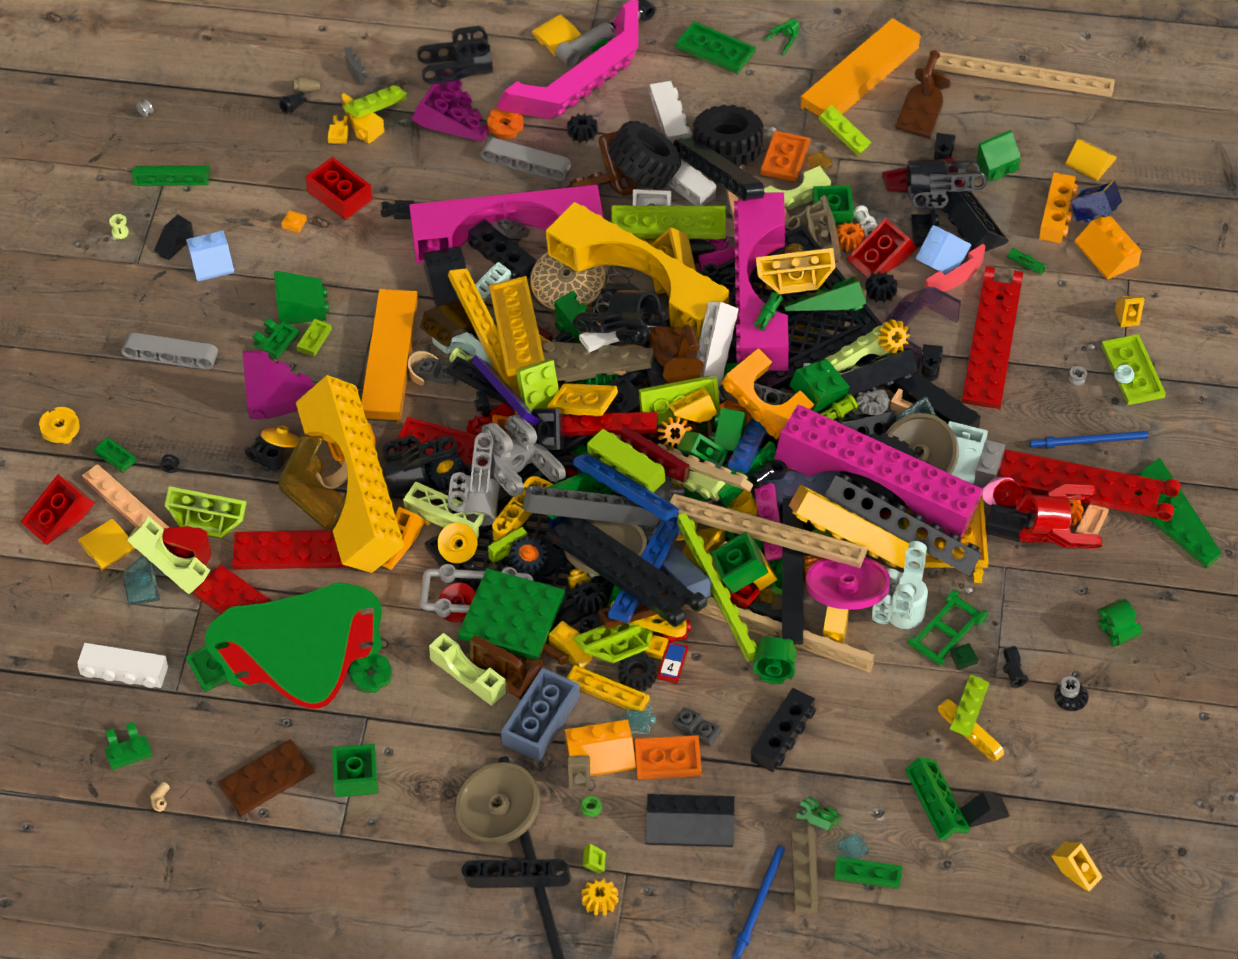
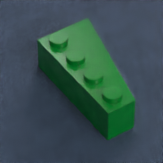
(565, 311)

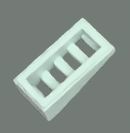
(497, 272)

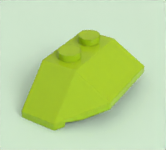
(205, 511)
(615, 643)

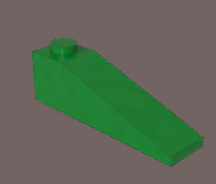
(842, 296)

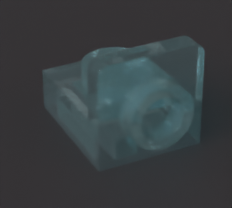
(640, 721)

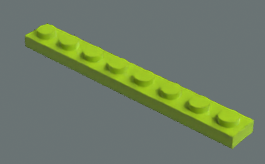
(720, 593)

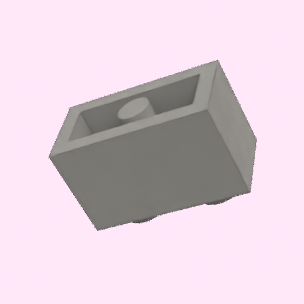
(989, 462)

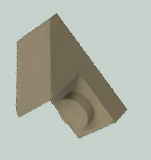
(579, 772)

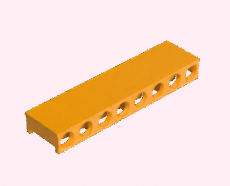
(862, 69)
(389, 354)

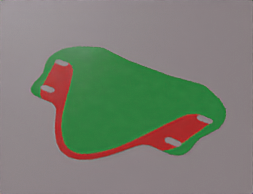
(298, 641)

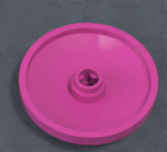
(846, 585)

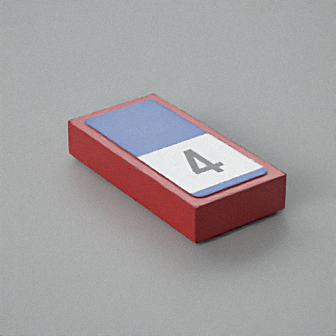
(673, 662)

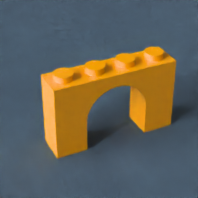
(741, 385)

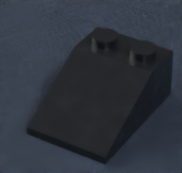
(437, 267)

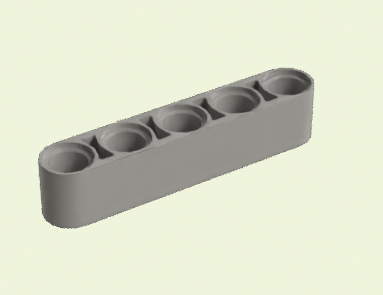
(526, 159)
(169, 351)

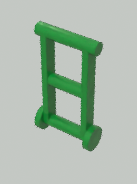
(952, 600)

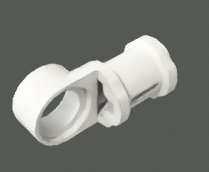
(864, 218)

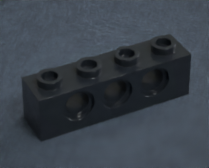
(501, 249)
(866, 422)
(794, 703)

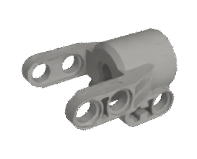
(515, 450)
(478, 490)

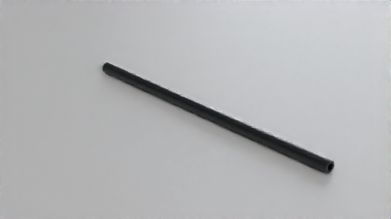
(541, 895)

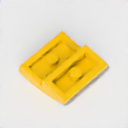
(555, 32)
(106, 544)

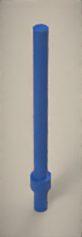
(1051, 442)
(744, 936)

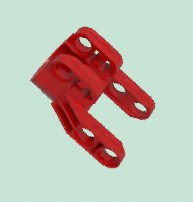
(1055, 517)

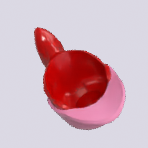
(1003, 492)

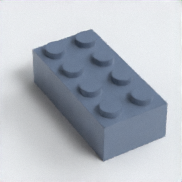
(789, 484)
(540, 714)

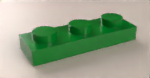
(868, 872)

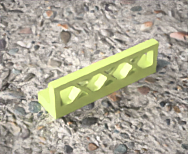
(436, 513)

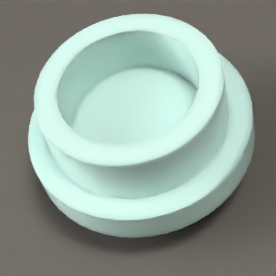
(1124, 374)

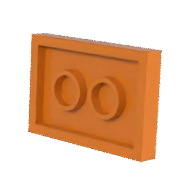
(785, 156)
(668, 757)

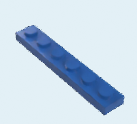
(748, 447)
(630, 489)

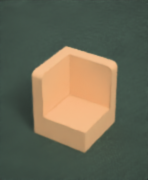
(898, 404)

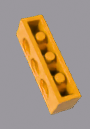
(1057, 208)

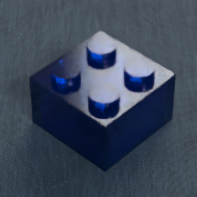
(1096, 201)

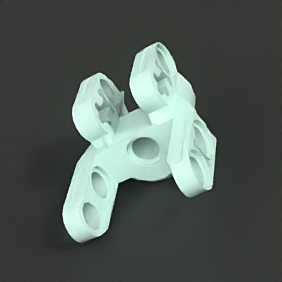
(908, 599)

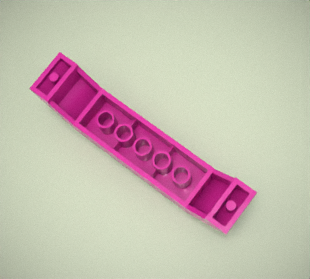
(583, 78)

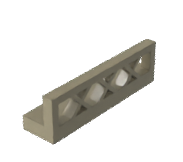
(805, 870)

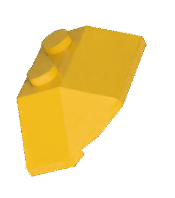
(796, 270)

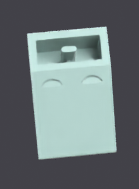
(971, 443)

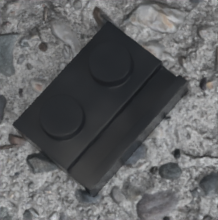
(1007, 522)

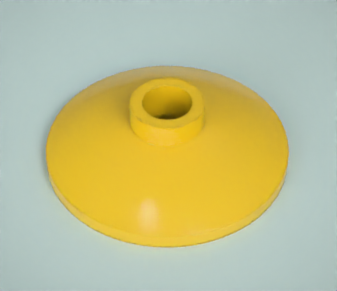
(280, 436)
(448, 542)

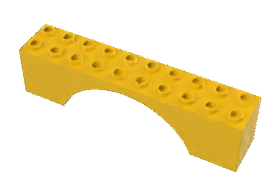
(589, 241)
(367, 526)

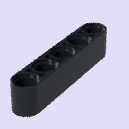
(525, 878)

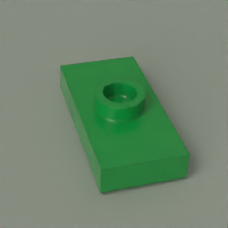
(115, 455)

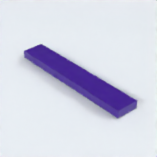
(505, 390)

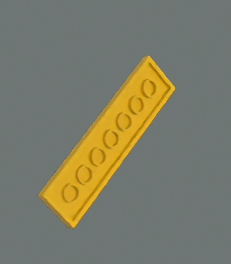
(516, 324)

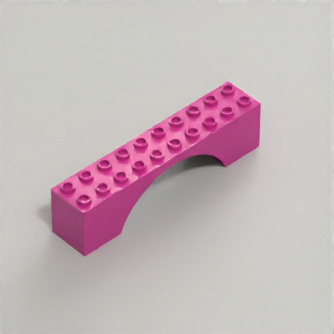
(447, 223)
(758, 232)
(819, 444)

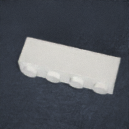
(668, 111)
(693, 185)
(716, 338)
(122, 665)

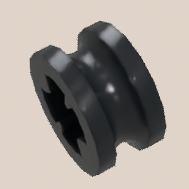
(169, 463)

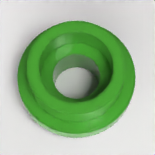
(590, 801)

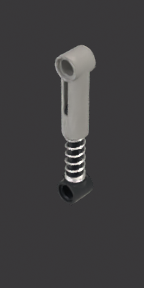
(572, 51)

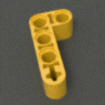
(504, 522)

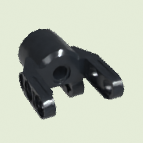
(469, 55)
(932, 179)
(628, 314)
(412, 464)

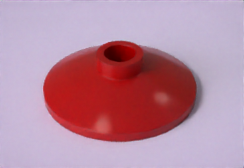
(456, 594)

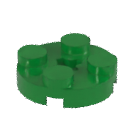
(373, 683)

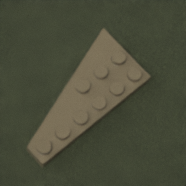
(576, 363)

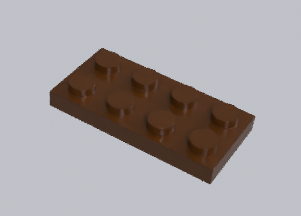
(265, 777)

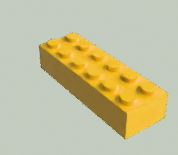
(845, 524)

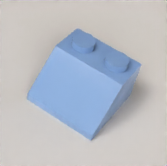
(943, 250)
(210, 255)

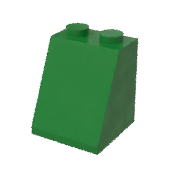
(300, 298)

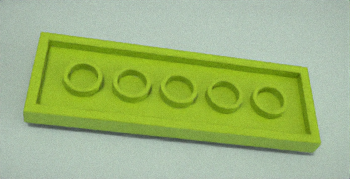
(653, 221)

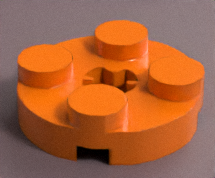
(497, 127)

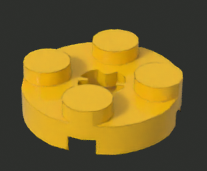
(59, 434)

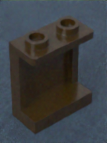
(446, 322)

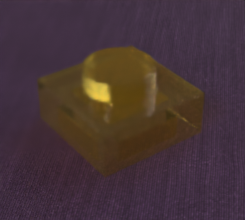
(819, 159)

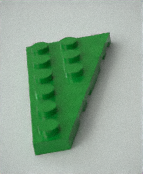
(1185, 526)

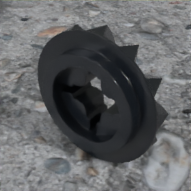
(1077, 702)

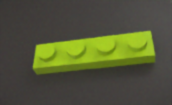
(375, 101)
(969, 705)

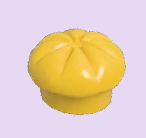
(745, 503)

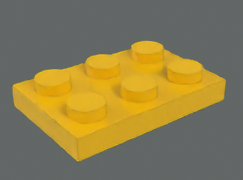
(583, 399)

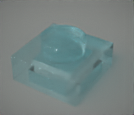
(854, 847)

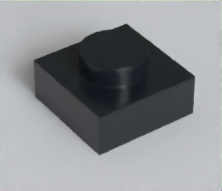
(482, 403)

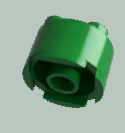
(1119, 622)
(775, 660)

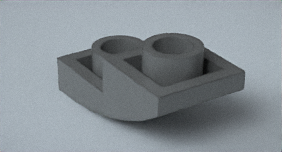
(354, 66)
(511, 229)
(434, 371)
(693, 724)

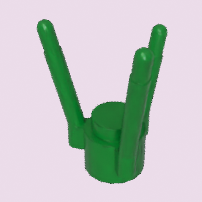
(788, 29)

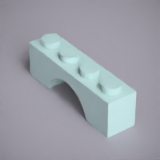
(467, 343)

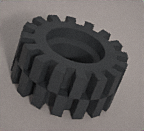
(637, 661)

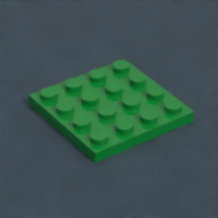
(512, 613)

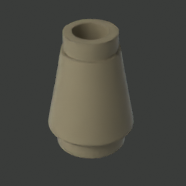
(305, 84)

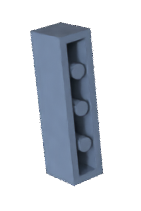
(685, 572)

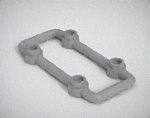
(447, 574)

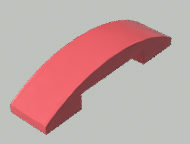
(960, 274)

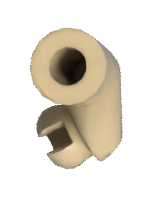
(157, 797)

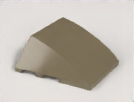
(820, 224)

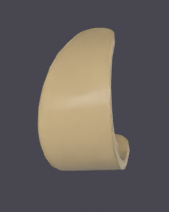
(414, 359)
(335, 479)

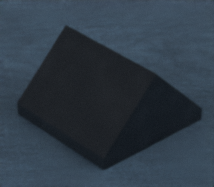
(550, 428)

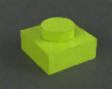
(594, 858)

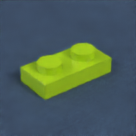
(314, 337)
(500, 548)

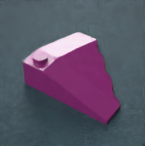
(449, 111)
(271, 386)

